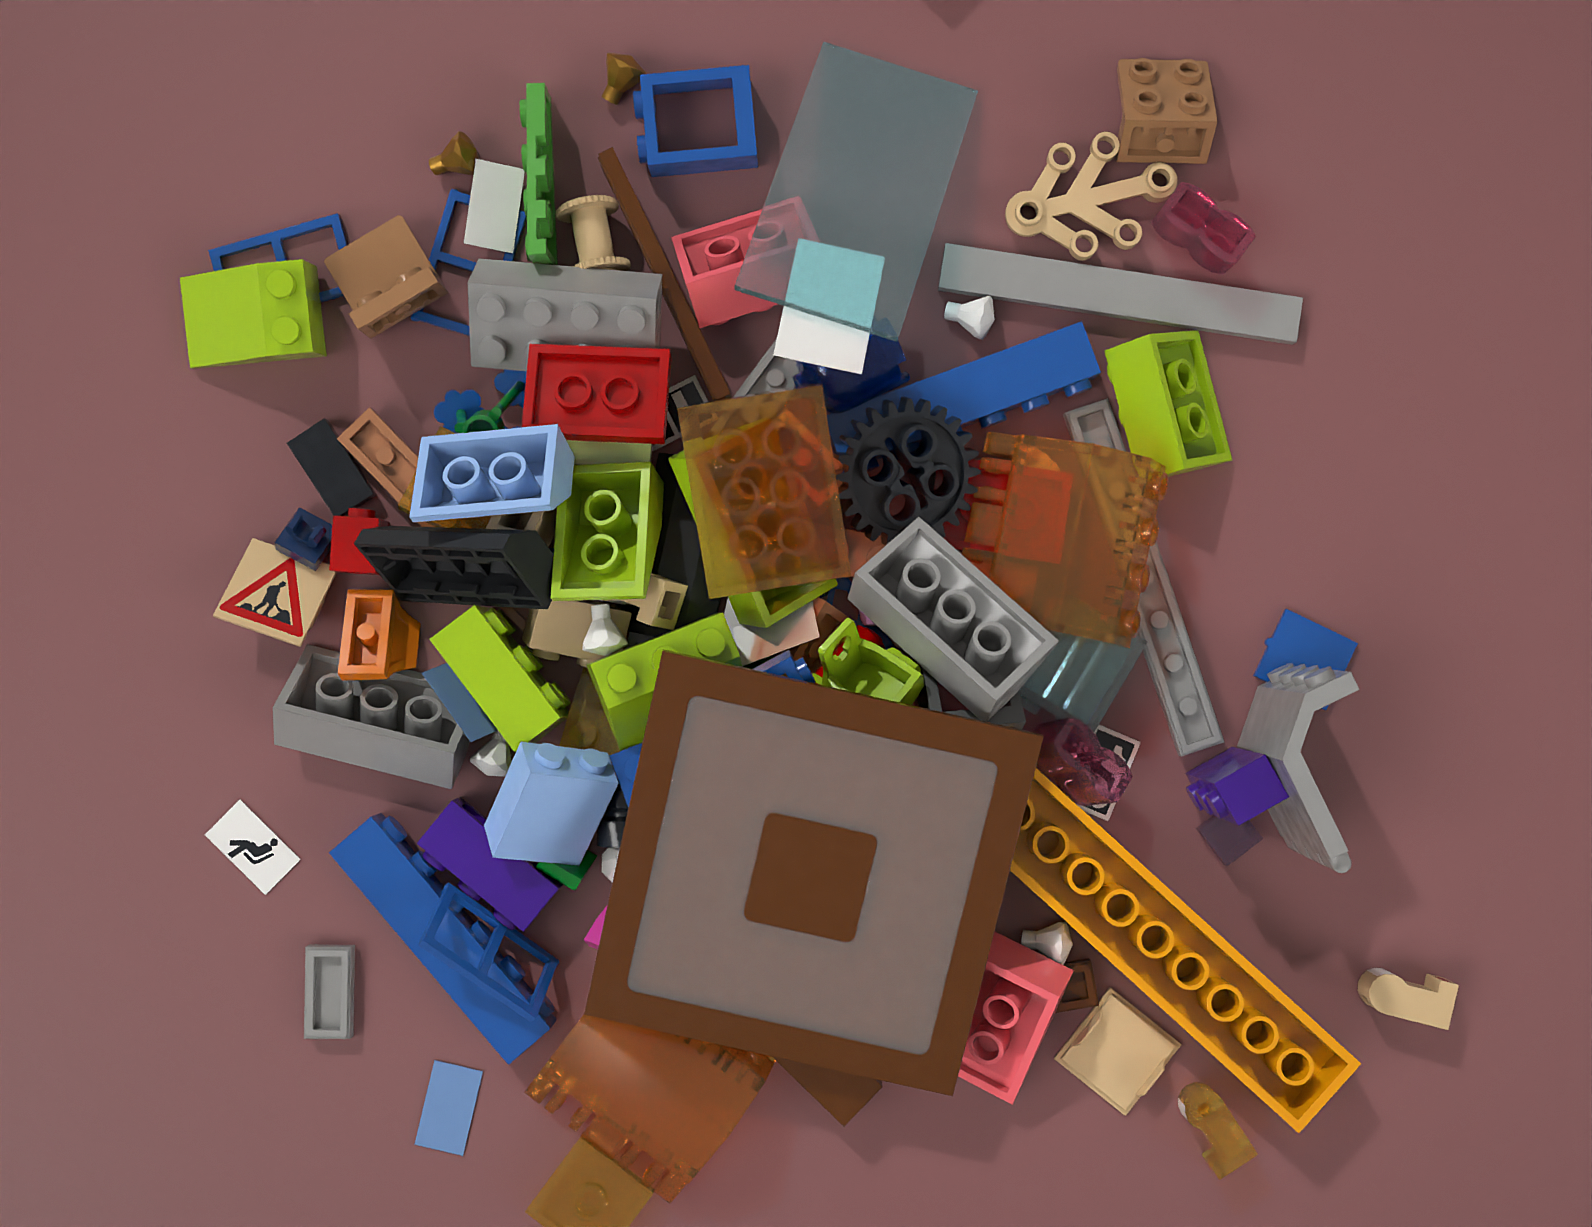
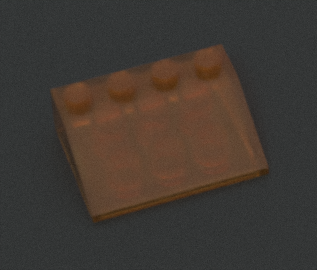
(764, 490)

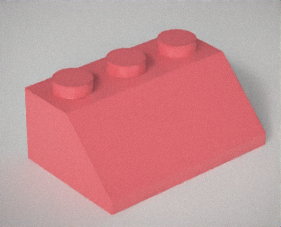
(710, 267)

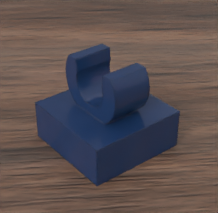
(305, 539)

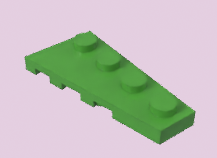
(539, 165)

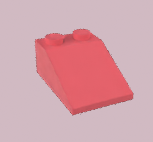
(1011, 1016)

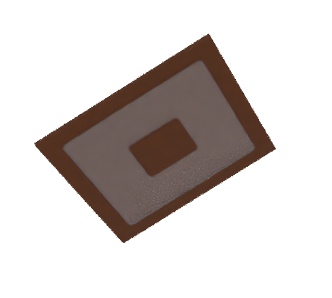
(811, 872)

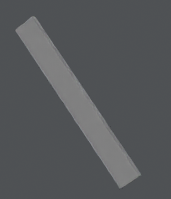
(1120, 294)
(1168, 646)

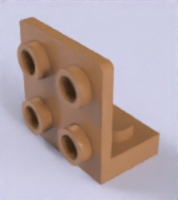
(1165, 111)
(385, 277)

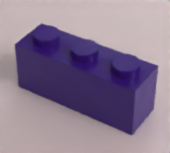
(1235, 785)
(511, 886)

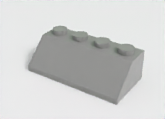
(951, 619)
(373, 724)

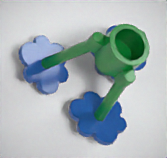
(463, 412)

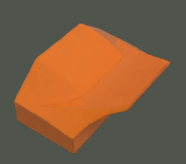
(376, 636)

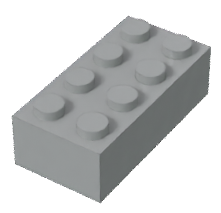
(557, 305)

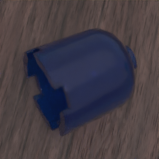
(849, 390)

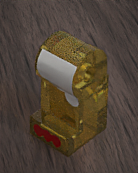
(1210, 1114)

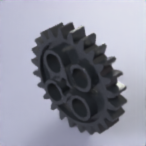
(939, 449)

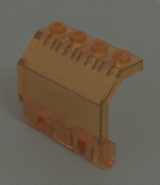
(1069, 532)
(652, 1089)

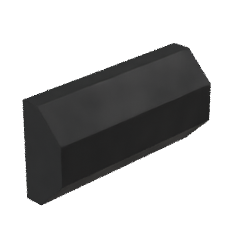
(678, 556)
(461, 565)

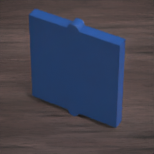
(1304, 642)

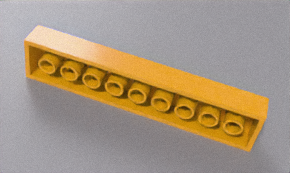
(1177, 958)

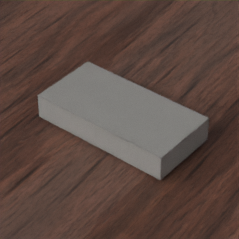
(329, 991)

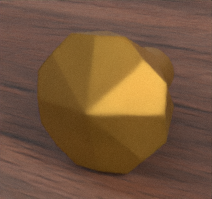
(622, 74)
(457, 156)

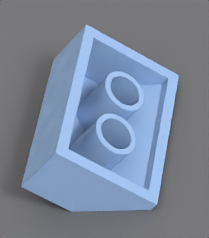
(492, 473)

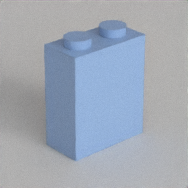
(550, 803)

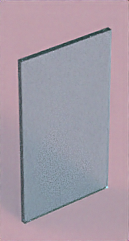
(857, 192)

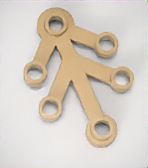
(1083, 200)

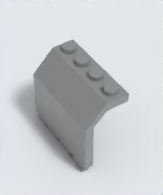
(1278, 729)

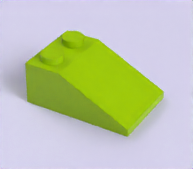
(253, 314)
(607, 532)

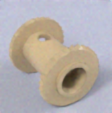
(592, 231)

